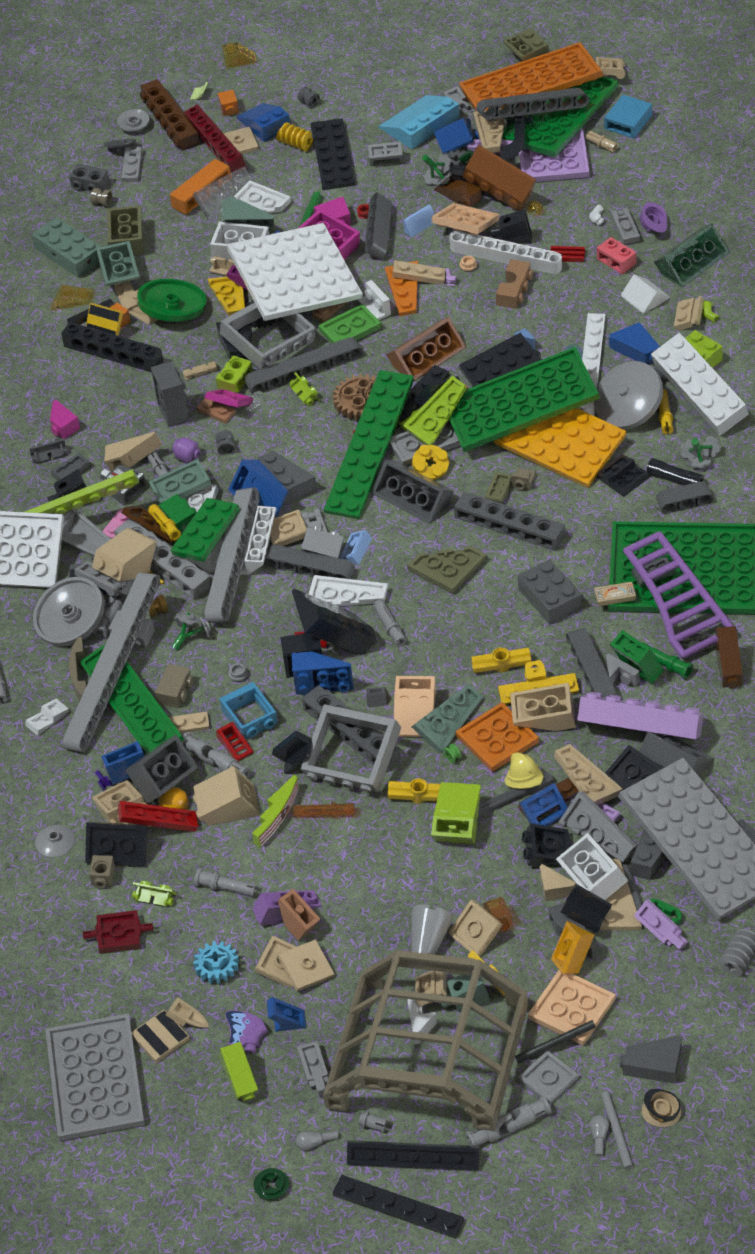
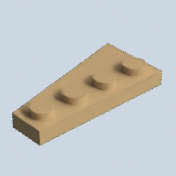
(489, 132)
(586, 775)
(622, 910)

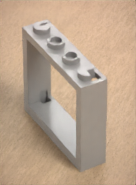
(249, 314)
(357, 718)

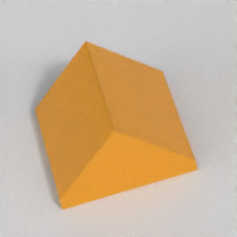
(572, 948)

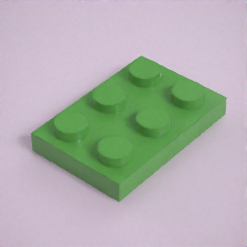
(352, 323)

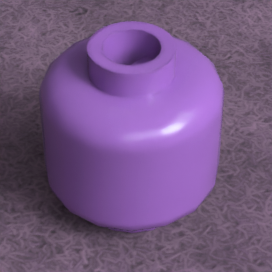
(186, 450)

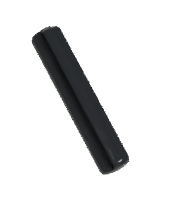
(82, 316)

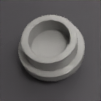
(237, 672)

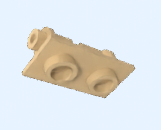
(220, 265)

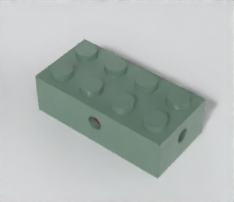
(66, 247)

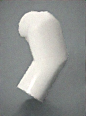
(595, 215)

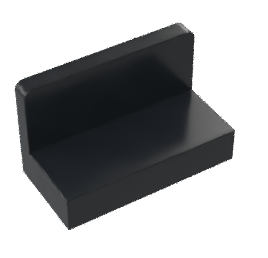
(293, 751)
(586, 908)

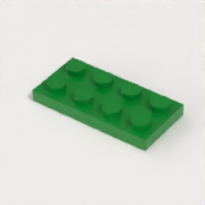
(205, 529)

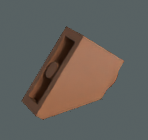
(297, 914)

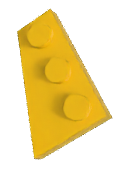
(228, 294)

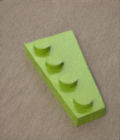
(434, 414)

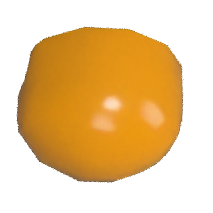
(174, 798)

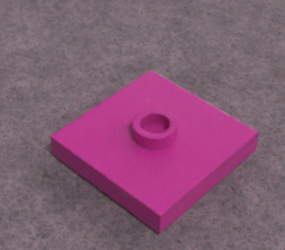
(228, 398)

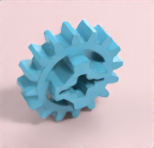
(216, 962)

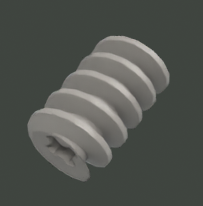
(738, 952)

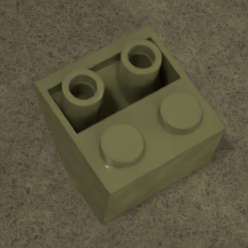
(527, 45)

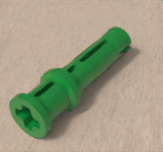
(673, 663)

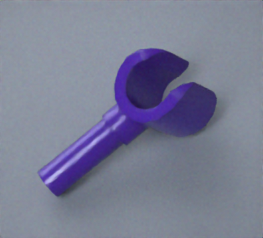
(103, 781)

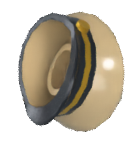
(661, 1108)

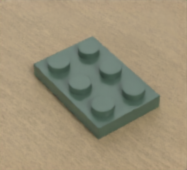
(181, 481)

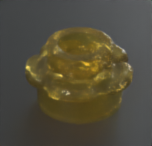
(535, 206)

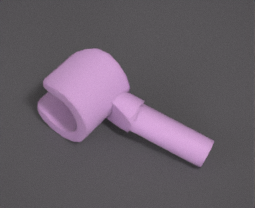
(450, 279)

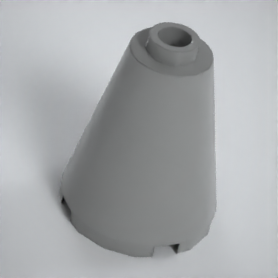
(428, 928)

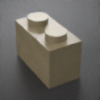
(173, 686)

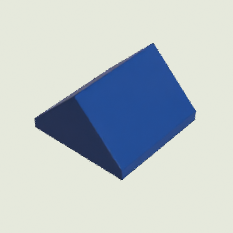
(454, 135)

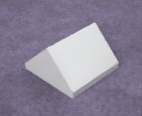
(643, 294)

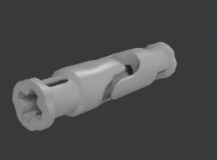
(113, 604)
(200, 748)
(511, 1121)

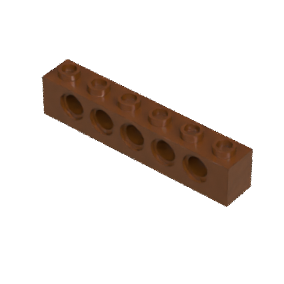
(169, 115)

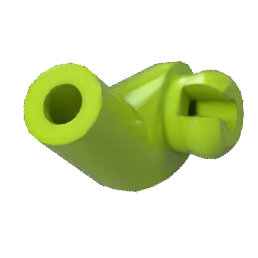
(707, 312)

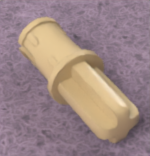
(602, 141)

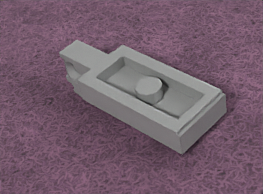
(313, 1066)

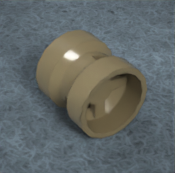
(100, 197)

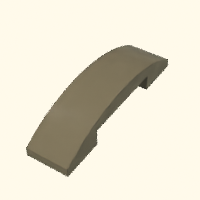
(76, 655)

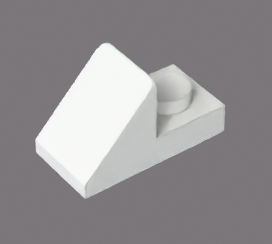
(419, 1021)

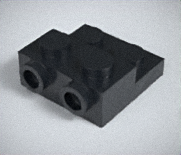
(544, 844)

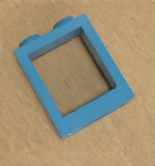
(248, 694)

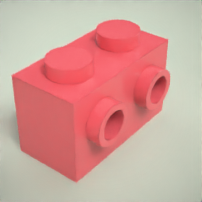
(616, 255)

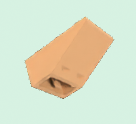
(412, 701)

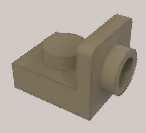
(523, 479)

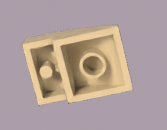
(108, 800)

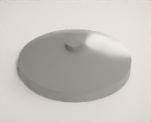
(629, 395)
(68, 611)

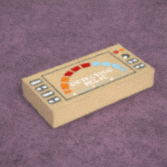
(615, 594)

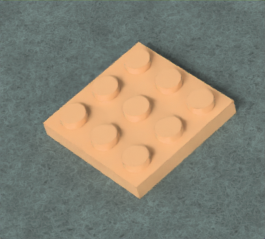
(465, 218)
(570, 1003)

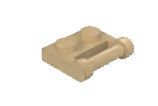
(607, 68)

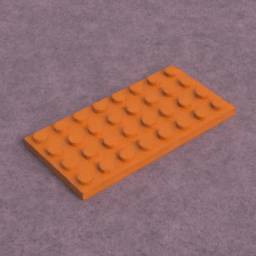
(543, 73)

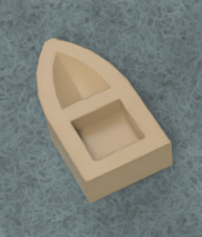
(184, 1013)

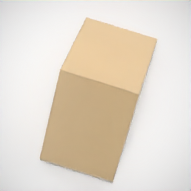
(554, 884)

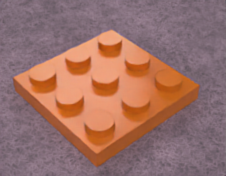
(495, 737)

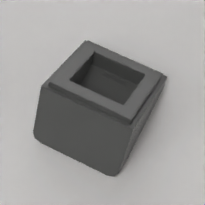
(376, 697)

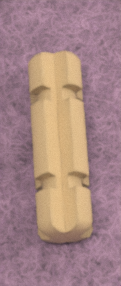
(200, 370)

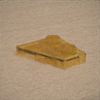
(71, 296)

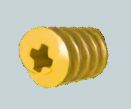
(295, 137)

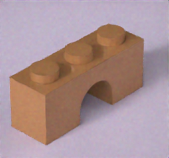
(517, 276)

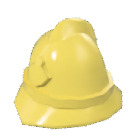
(523, 772)

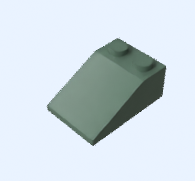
(240, 212)
(117, 263)

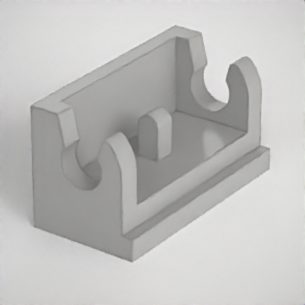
(385, 151)

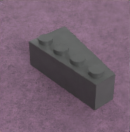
(647, 858)

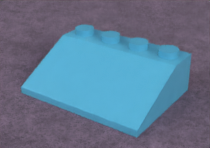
(421, 119)

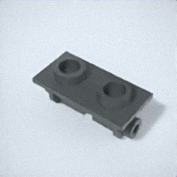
(41, 451)

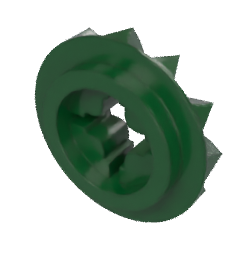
(271, 1175)

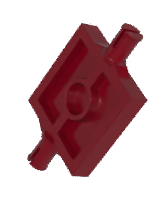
(118, 931)

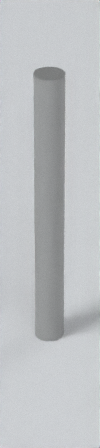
(626, 1160)

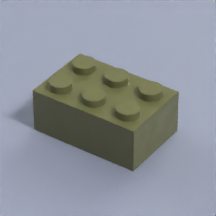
(126, 225)

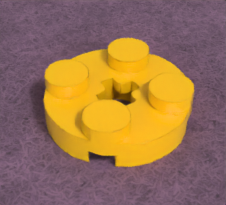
(427, 453)

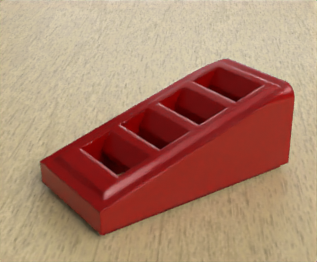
(228, 729)

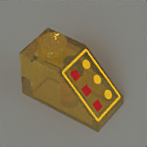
(237, 55)

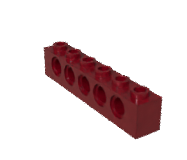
(215, 139)

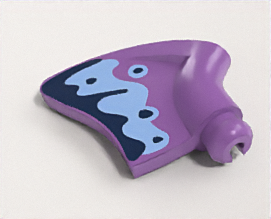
(245, 1028)

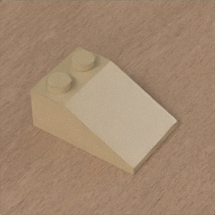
(544, 708)

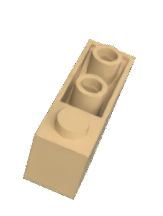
(131, 450)

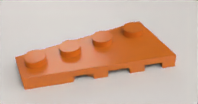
(403, 292)

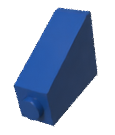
(634, 343)

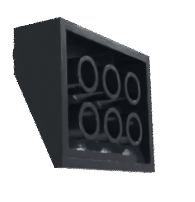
(333, 623)

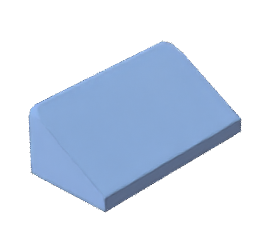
(418, 221)
(356, 547)

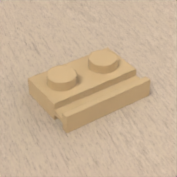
(688, 313)
(431, 983)

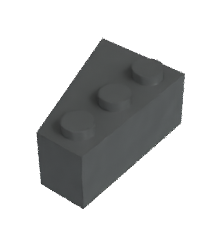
(291, 476)

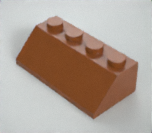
(499, 178)
(427, 349)

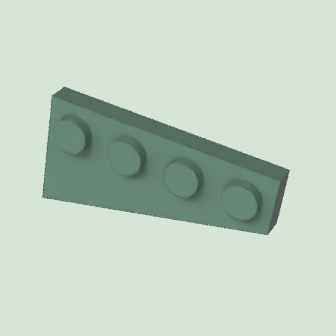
(441, 723)

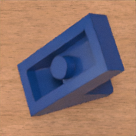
(285, 1015)

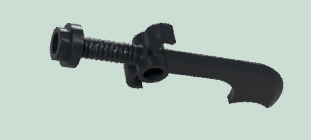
(519, 131)

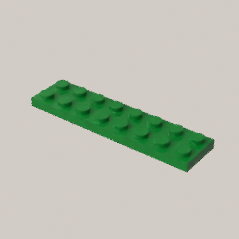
(136, 706)

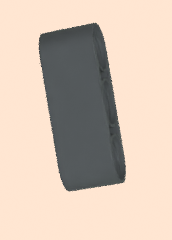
(683, 497)

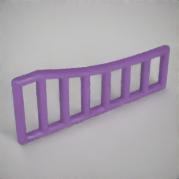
(663, 607)

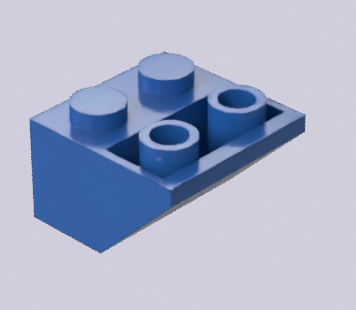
(120, 759)

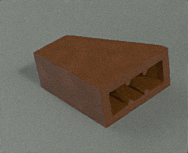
(728, 657)

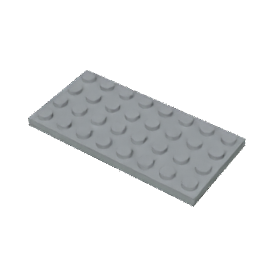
(696, 836)

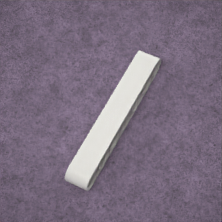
(503, 251)

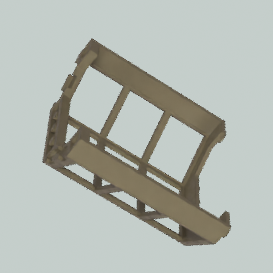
(419, 1084)

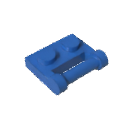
(542, 802)

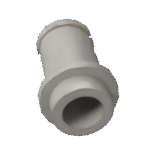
(372, 1121)

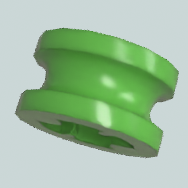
(452, 753)

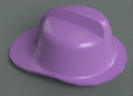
(654, 218)

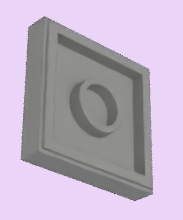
(548, 1077)

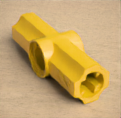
(500, 660)
(416, 791)

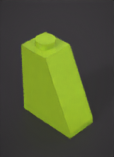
(238, 1071)

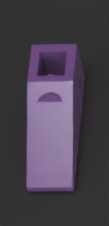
(268, 910)

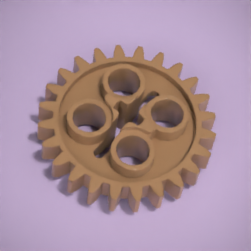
(352, 395)

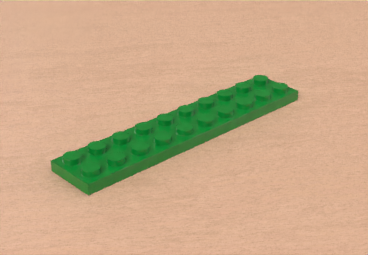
(369, 444)

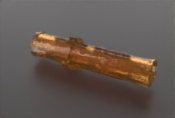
(348, 809)

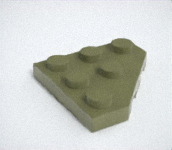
(447, 567)

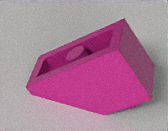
(63, 421)

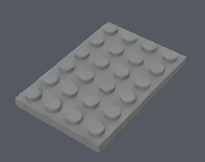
(94, 1077)

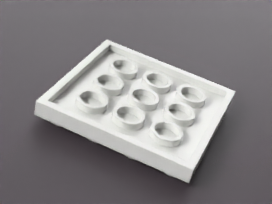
(30, 548)

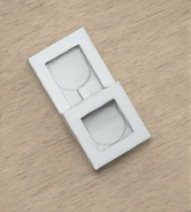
(49, 715)

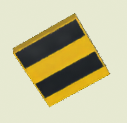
(104, 319)

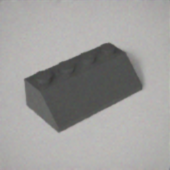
(411, 491)

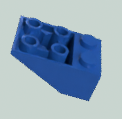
(254, 474)
(316, 669)

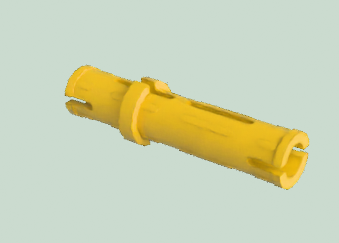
(665, 415)
(167, 525)

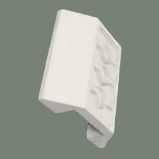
(256, 546)

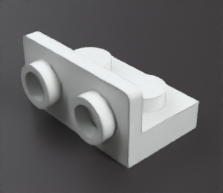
(376, 301)

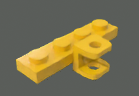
(535, 679)

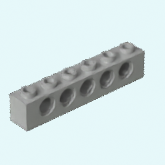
(174, 569)

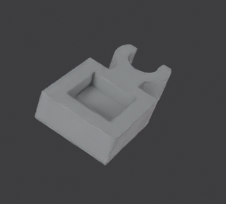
(457, 95)

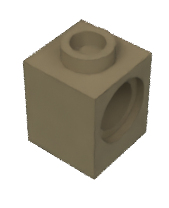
(102, 871)

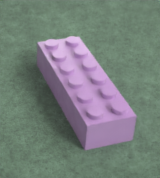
(640, 716)

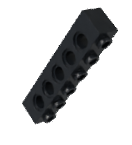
(111, 347)

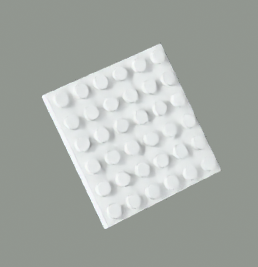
(294, 271)

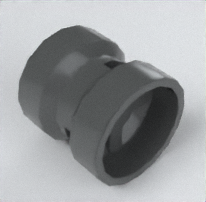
(308, 97)
(225, 442)

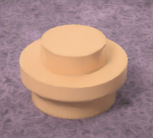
(468, 263)

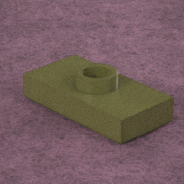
(499, 487)

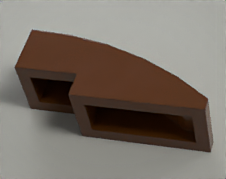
(460, 192)

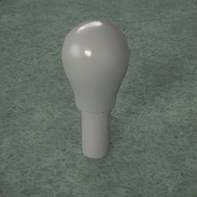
(599, 1126)
(308, 1140)

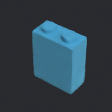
(628, 116)

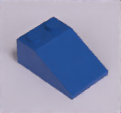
(264, 120)

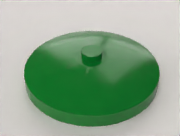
(171, 300)

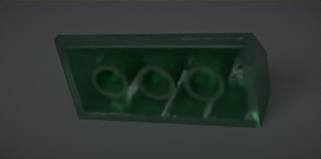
(692, 256)

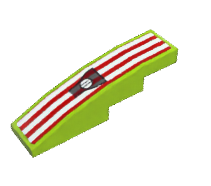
(279, 806)

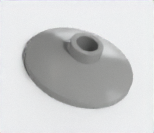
(133, 120)
(54, 846)

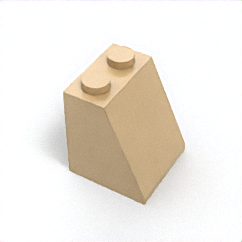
(125, 555)
(226, 798)

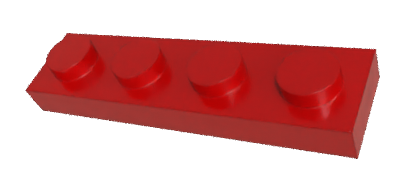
(157, 816)

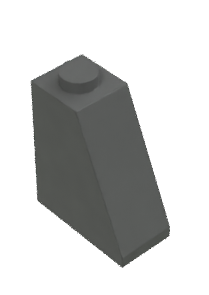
(653, 1059)

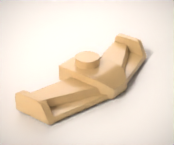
(128, 299)

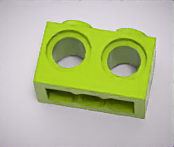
(233, 374)

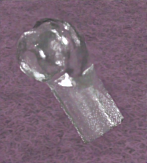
(258, 402)

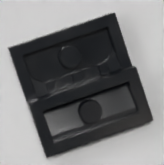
(623, 475)

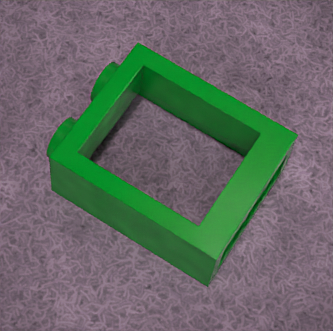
(637, 655)

